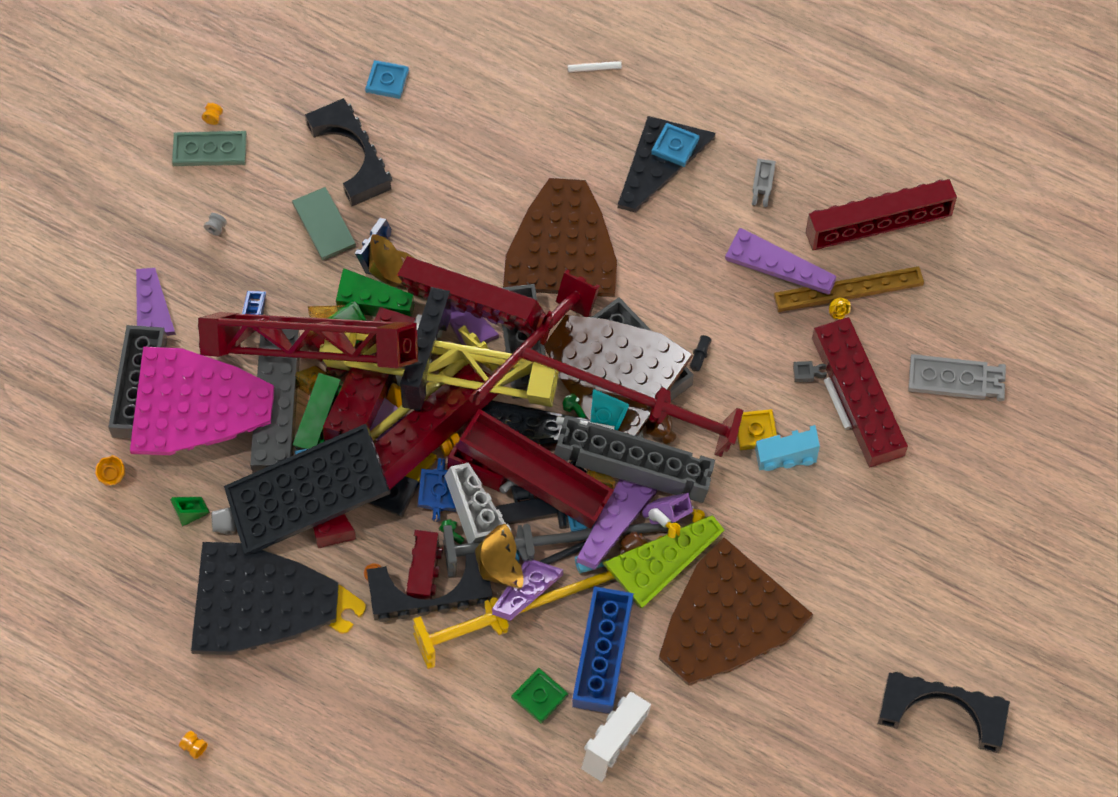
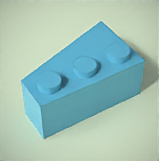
(788, 451)

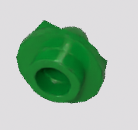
(571, 403)
(457, 538)

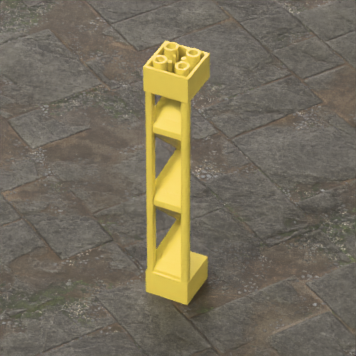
(541, 383)

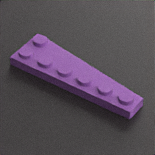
(770, 259)
(614, 519)

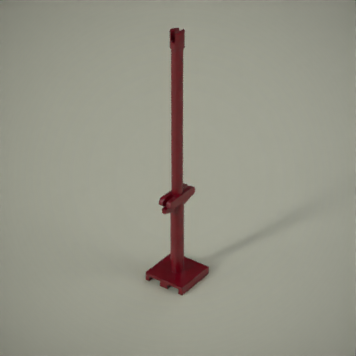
(573, 295)
(660, 405)

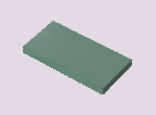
(209, 148)
(324, 223)

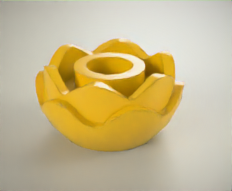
(839, 308)

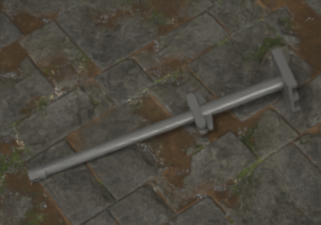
(525, 542)

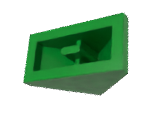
(189, 509)

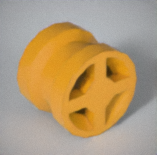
(212, 113)

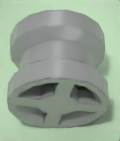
(215, 224)

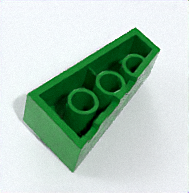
(372, 295)
(316, 412)

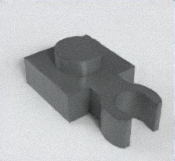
(805, 371)

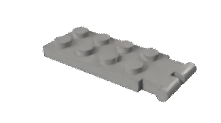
(956, 377)

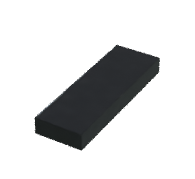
(526, 511)

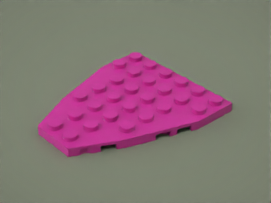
(194, 402)

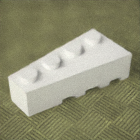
(472, 503)
(614, 735)

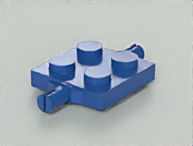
(434, 491)

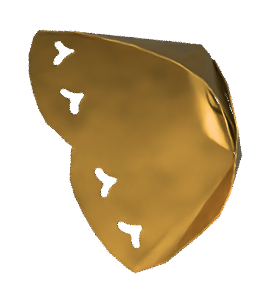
(385, 263)
(496, 561)

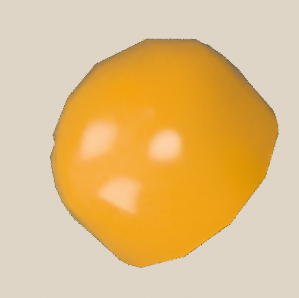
(110, 470)

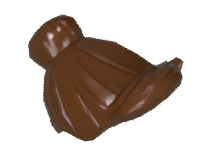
(662, 431)

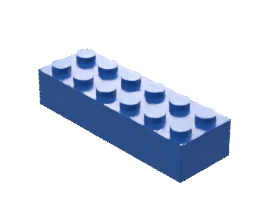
(602, 650)

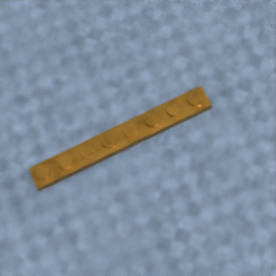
(850, 289)

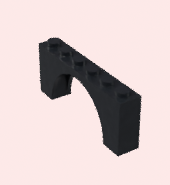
(339, 120)
(434, 318)
(391, 602)
(986, 711)

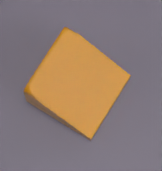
(394, 395)

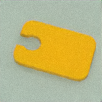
(347, 600)

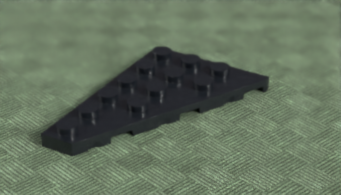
(651, 172)
(532, 423)

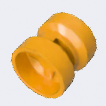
(448, 445)
(193, 744)

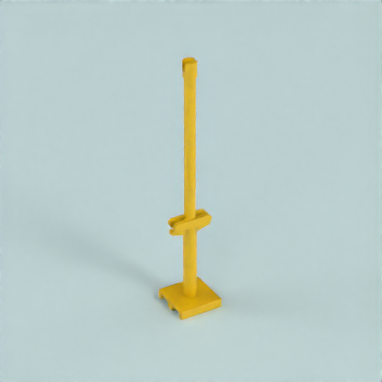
(500, 625)

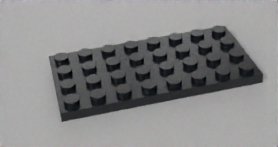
(306, 489)

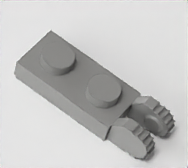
(763, 180)

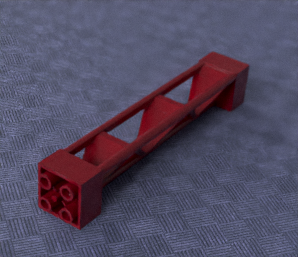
(395, 341)

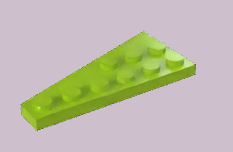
(656, 563)

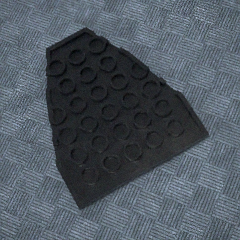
(256, 600)

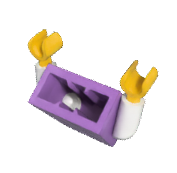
(671, 509)

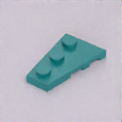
(607, 410)

